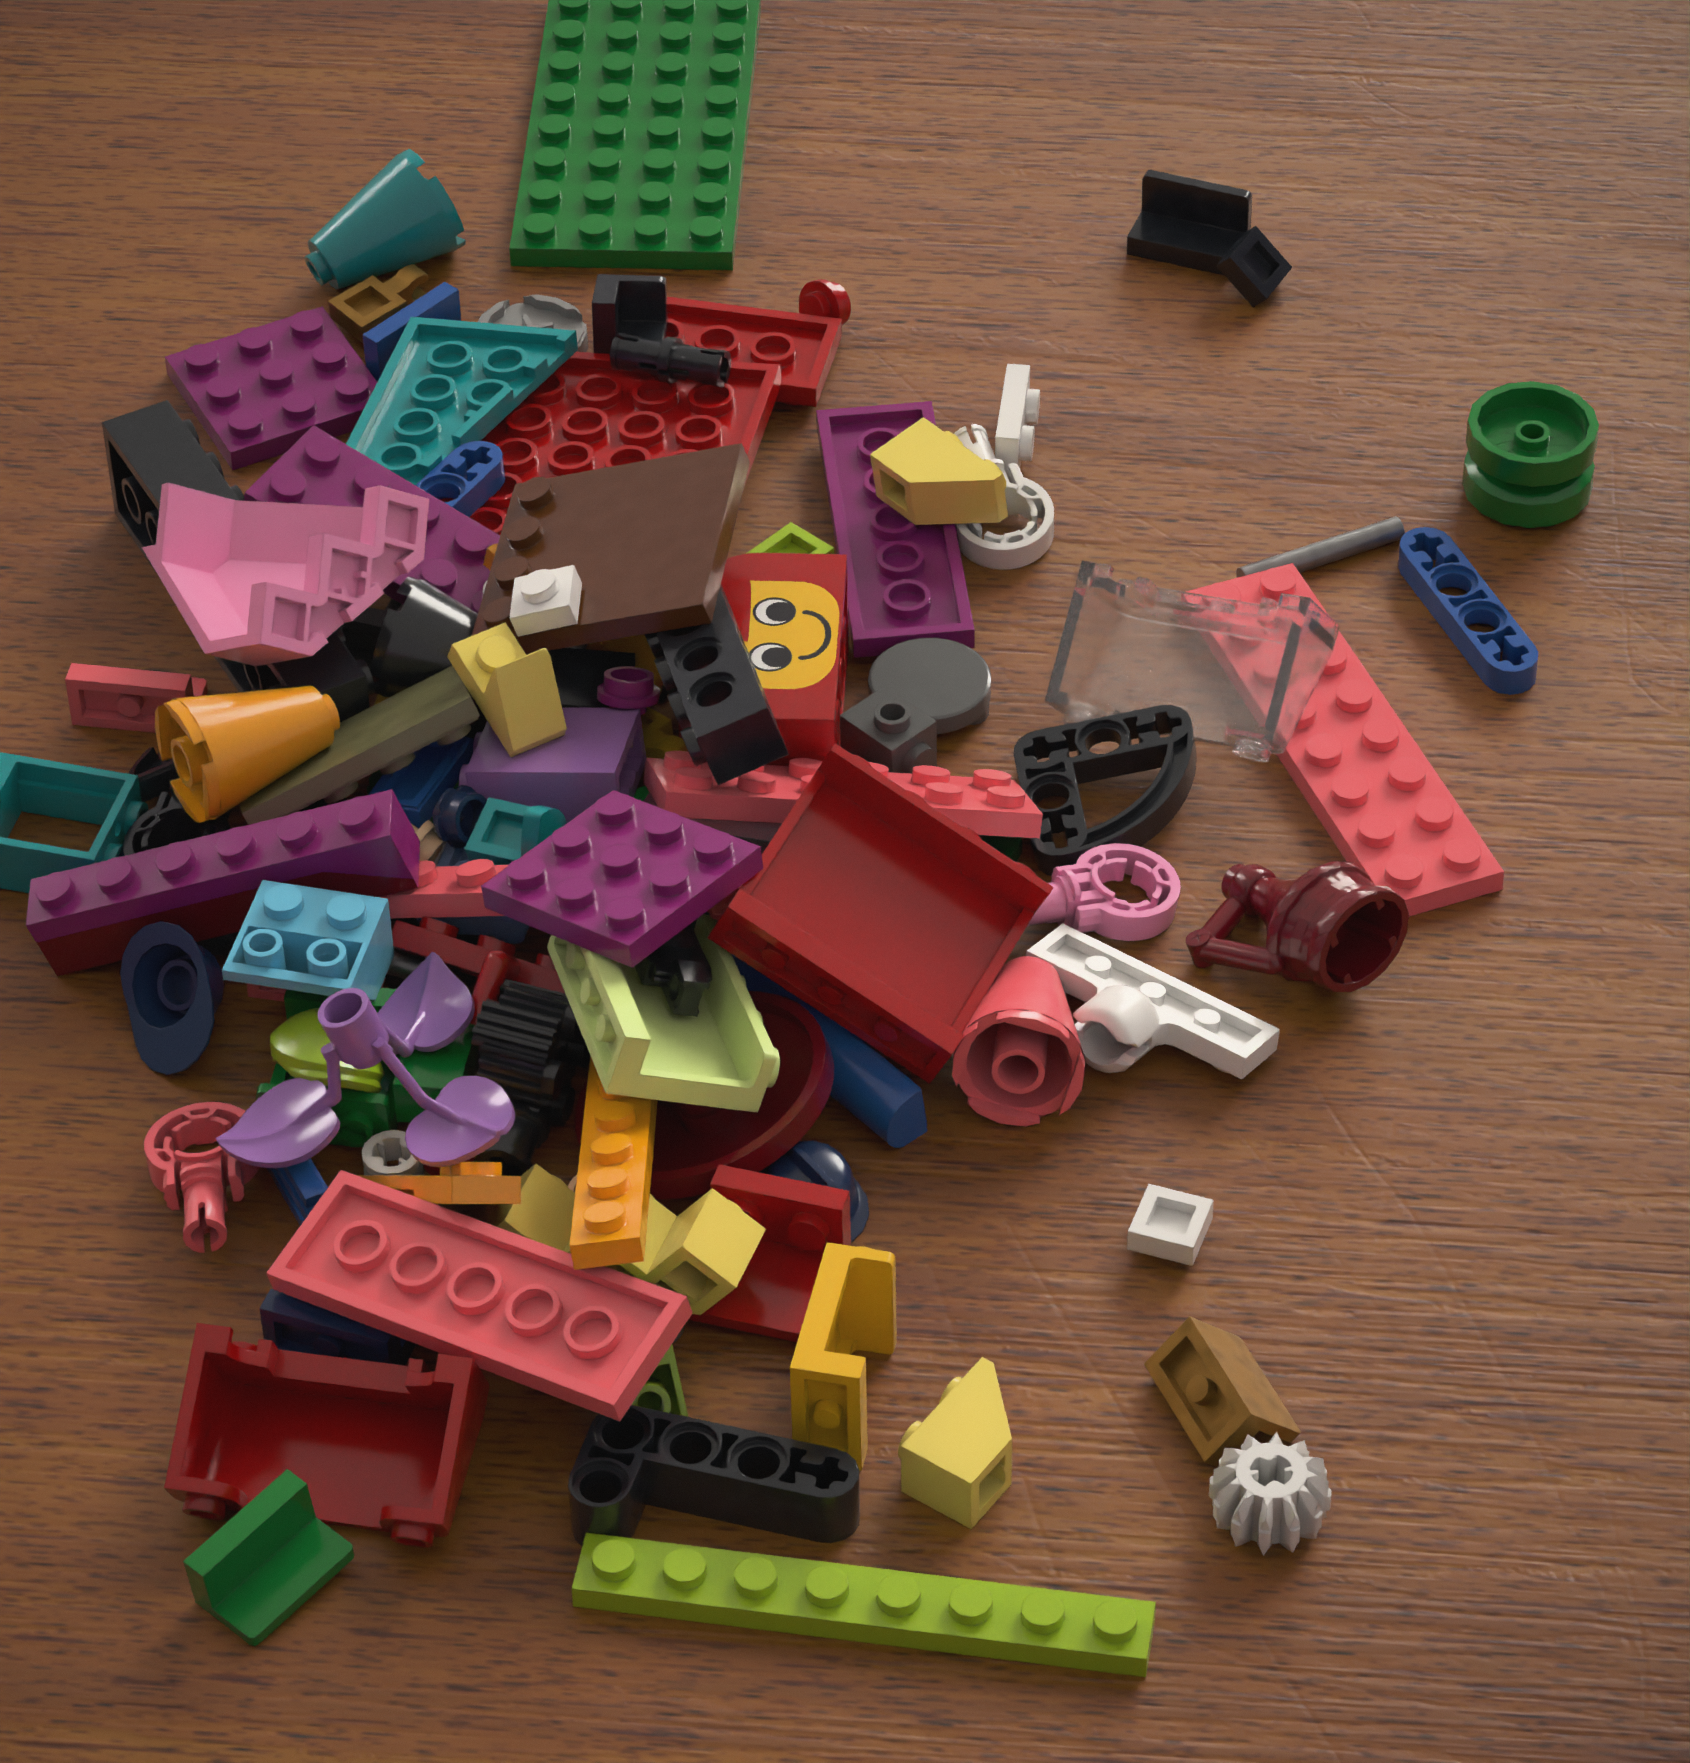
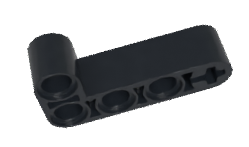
(709, 1474)

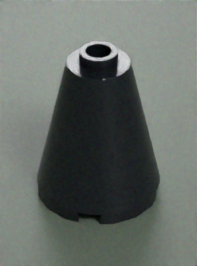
(418, 637)

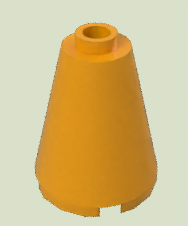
(240, 743)

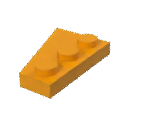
(458, 1184)

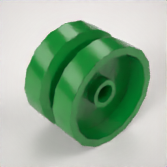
(1530, 454)

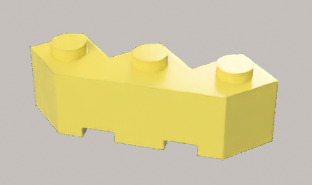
(691, 1253)

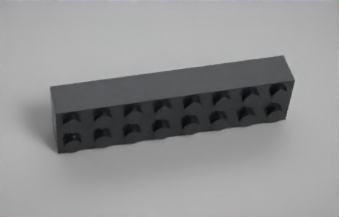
(161, 448)

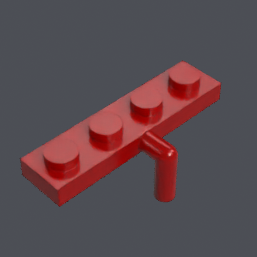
(487, 960)

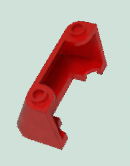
(366, 1436)

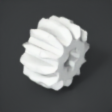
(1270, 1493)

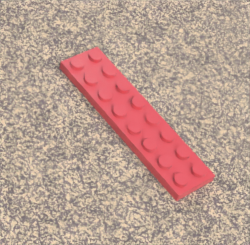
(1372, 778)

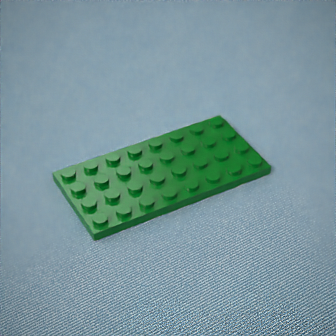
(637, 135)

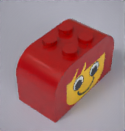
(798, 639)

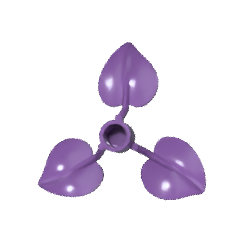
(423, 1015)

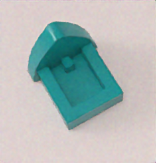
(511, 830)

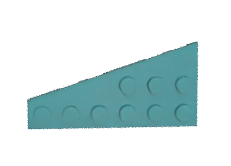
(452, 388)

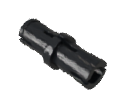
(670, 360)

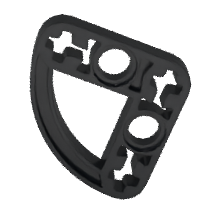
(1062, 773)

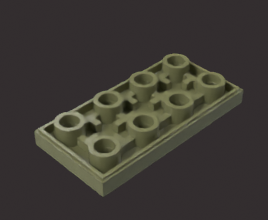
(370, 742)

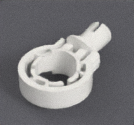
(1023, 498)

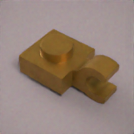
(373, 301)

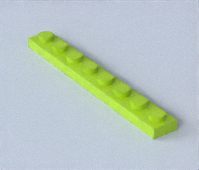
(865, 1604)

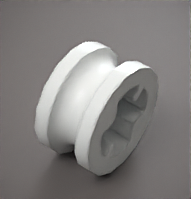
(387, 1147)

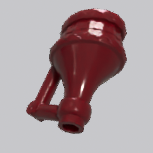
(1319, 927)

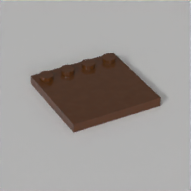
(641, 539)

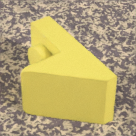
(511, 688)

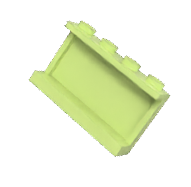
(666, 1056)

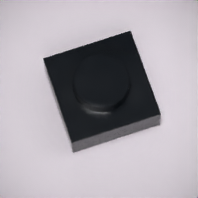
(1254, 266)

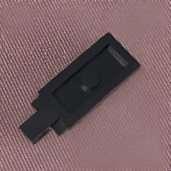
(679, 970)

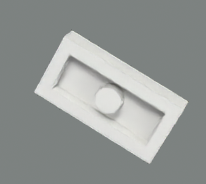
(1018, 408)

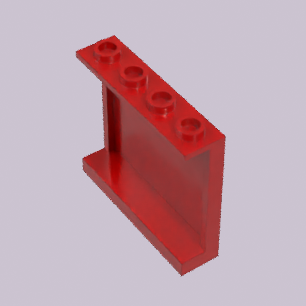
(881, 913)

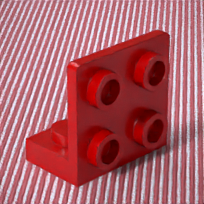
(786, 1262)

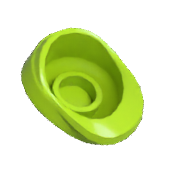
(298, 1050)

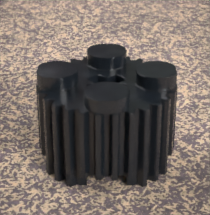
(531, 1048)

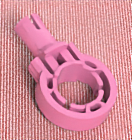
(1089, 906)

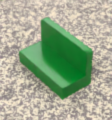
(266, 1560)

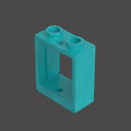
(64, 793)

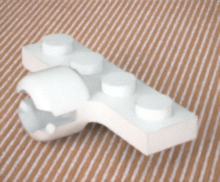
(1141, 1007)

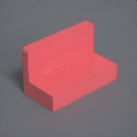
(124, 695)

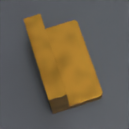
(1217, 1389)

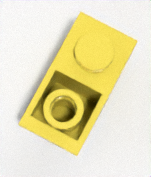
(937, 479)
(962, 1450)

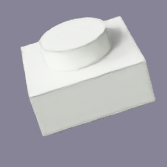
(545, 600)
(1170, 1224)

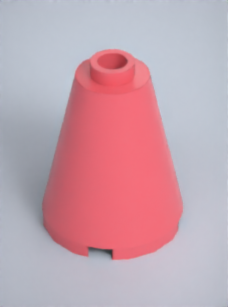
(1019, 1047)

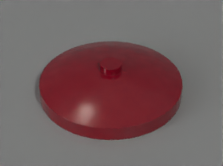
(698, 1138)

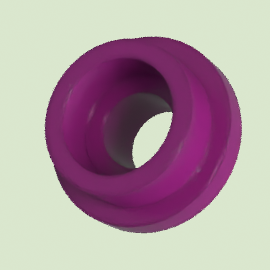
(628, 688)

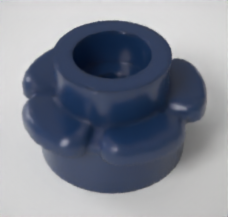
(457, 815)

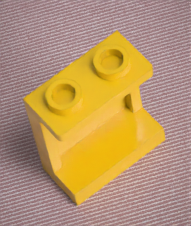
(846, 1312)

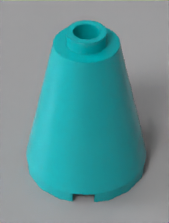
(386, 226)

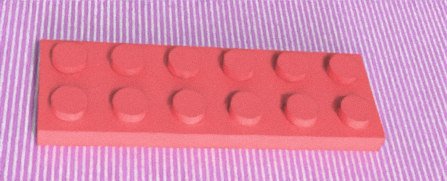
(984, 803)
(480, 1294)

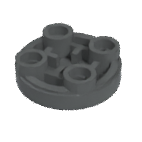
(937, 678)

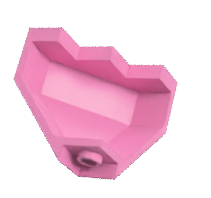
(280, 576)

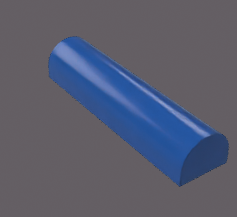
(862, 1077)

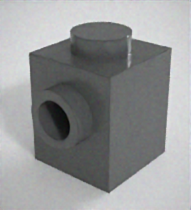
(889, 732)

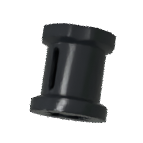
(519, 1144)

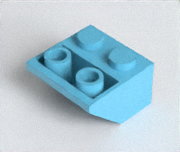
(312, 941)

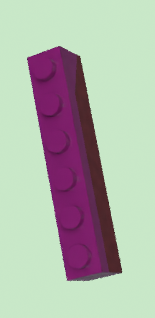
(211, 880)

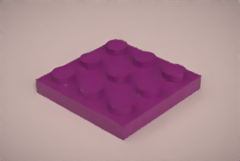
(272, 385)
(622, 878)

